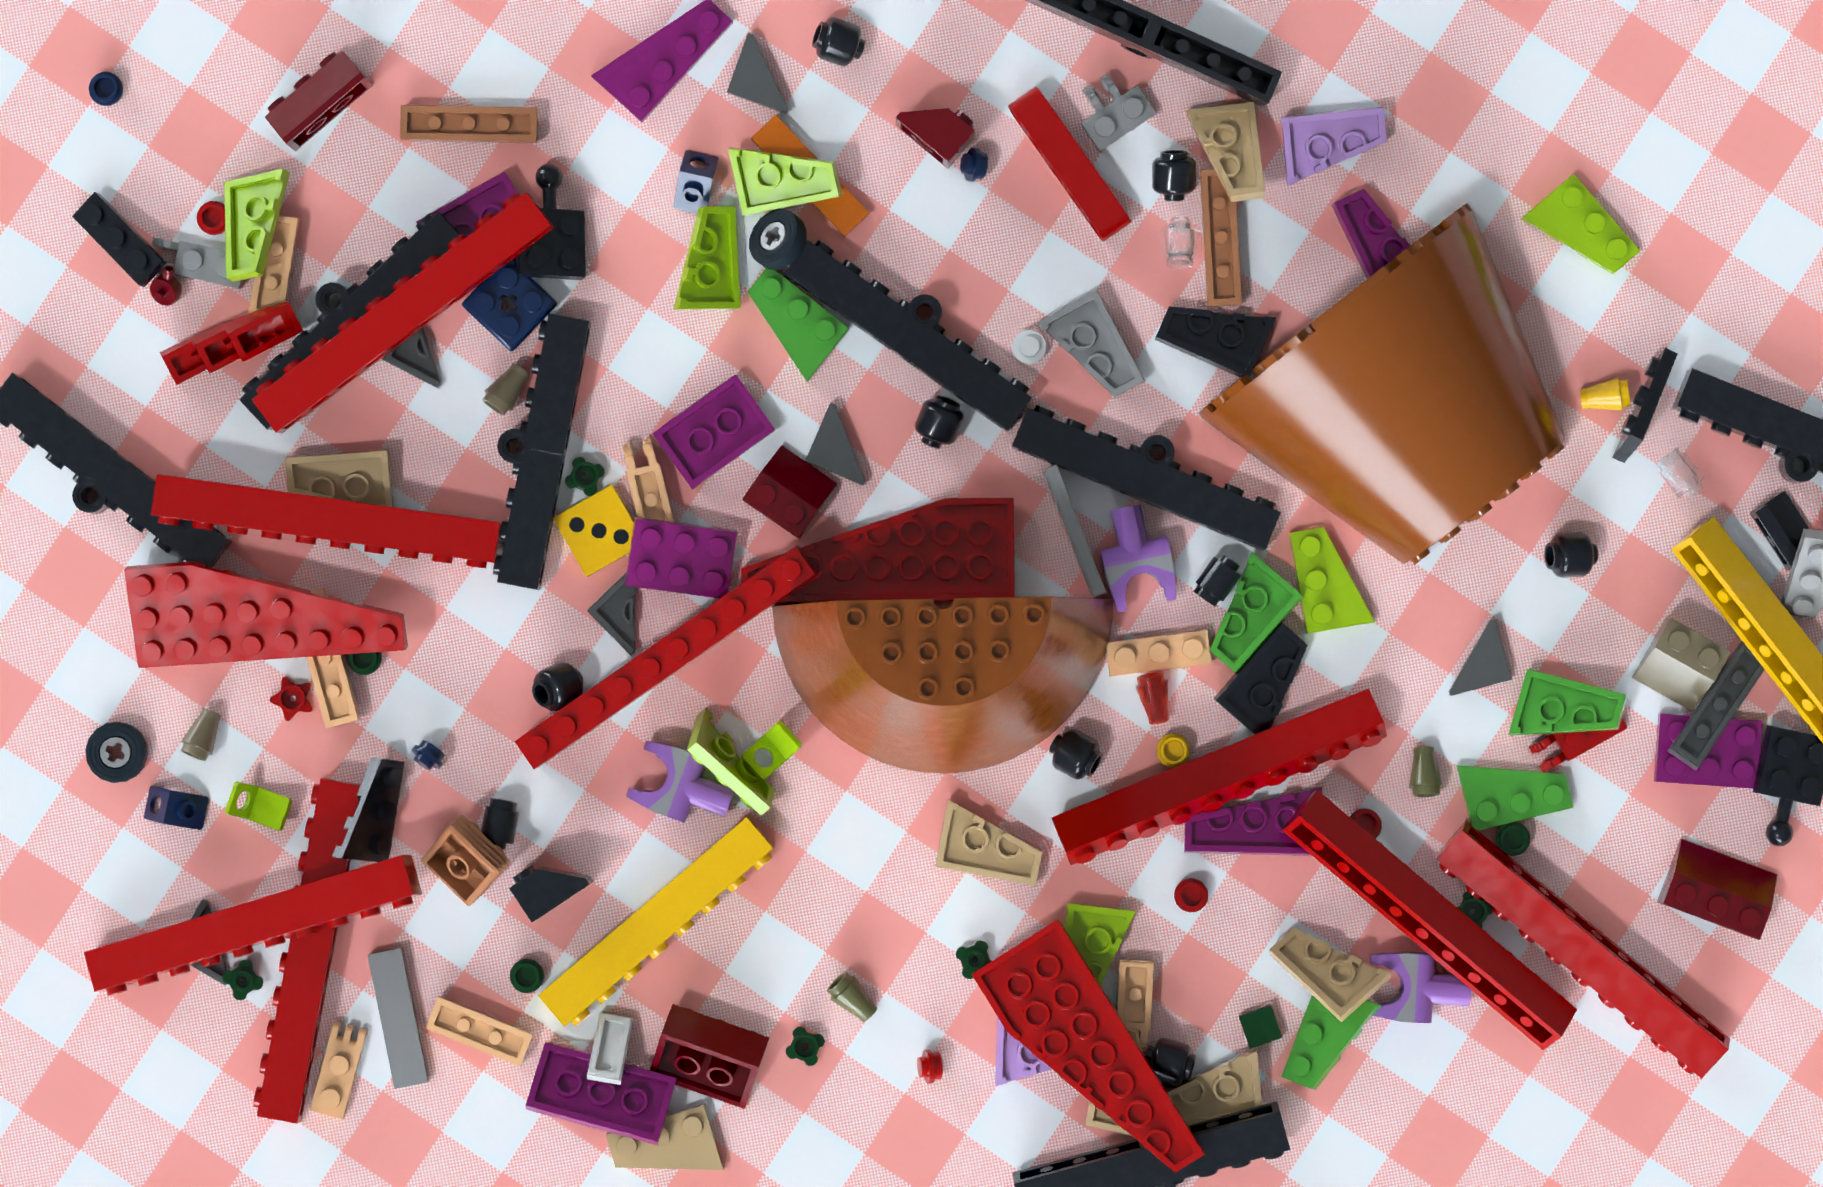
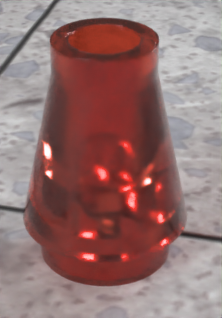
(1154, 696)

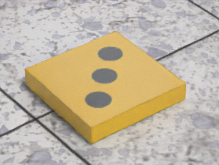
(597, 530)

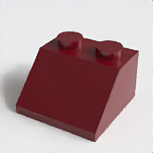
(938, 132)
(789, 492)

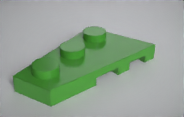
(797, 320)
(1256, 610)
(1564, 706)
(1508, 796)
(1322, 1042)

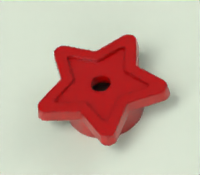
(299, 691)

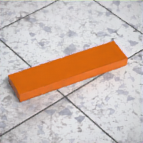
(843, 211)

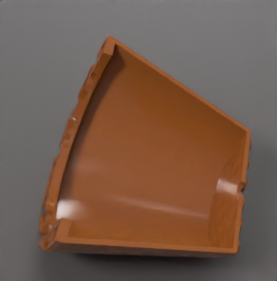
(1403, 398)
(944, 683)

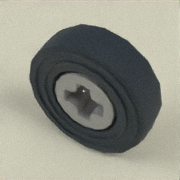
(792, 239)
(133, 747)

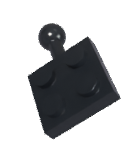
(562, 250)
(1791, 771)

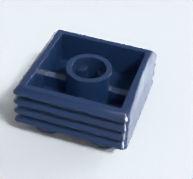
(509, 327)

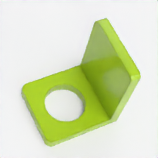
(779, 743)
(260, 805)

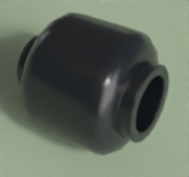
(838, 41)
(1174, 174)
(939, 421)
(1570, 555)
(557, 686)
(1075, 754)
(1171, 1061)

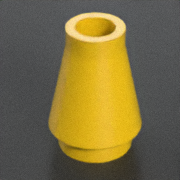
(1606, 395)

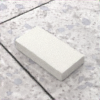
(610, 1048)

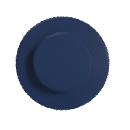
(106, 88)
(974, 164)
(428, 755)

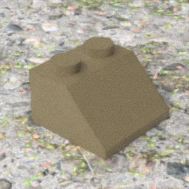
(1681, 664)

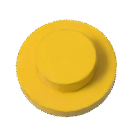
(1173, 750)

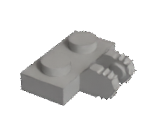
(1118, 117)

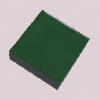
(1260, 1026)

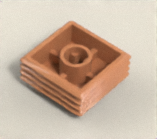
(465, 860)

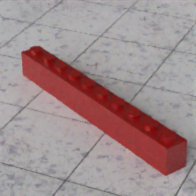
(402, 313)
(324, 518)
(666, 657)
(1220, 777)
(1430, 920)
(253, 923)
(1583, 950)
(305, 965)

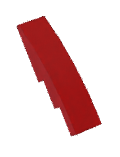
(231, 341)

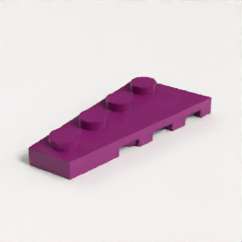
(661, 61)
(1368, 231)
(1246, 828)

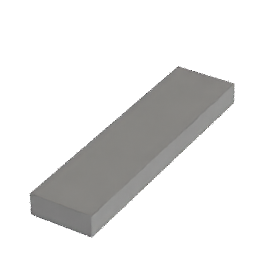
(1074, 531)
(398, 1018)

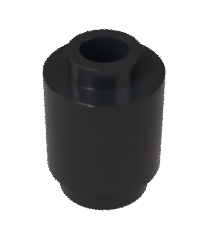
(1217, 580)
(500, 822)

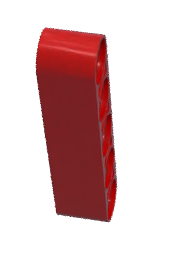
(1069, 164)

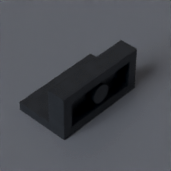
(1781, 527)

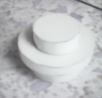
(1029, 347)

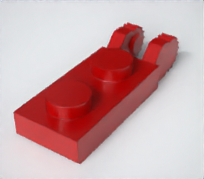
(1572, 744)

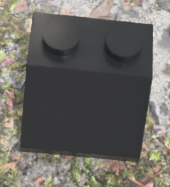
(545, 889)

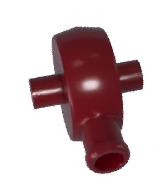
(165, 287)

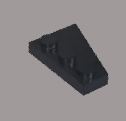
(1216, 338)
(1645, 404)
(1259, 687)
(373, 823)

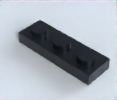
(119, 239)

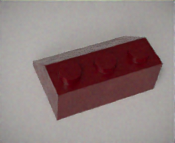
(317, 100)
(1719, 889)
(709, 1055)

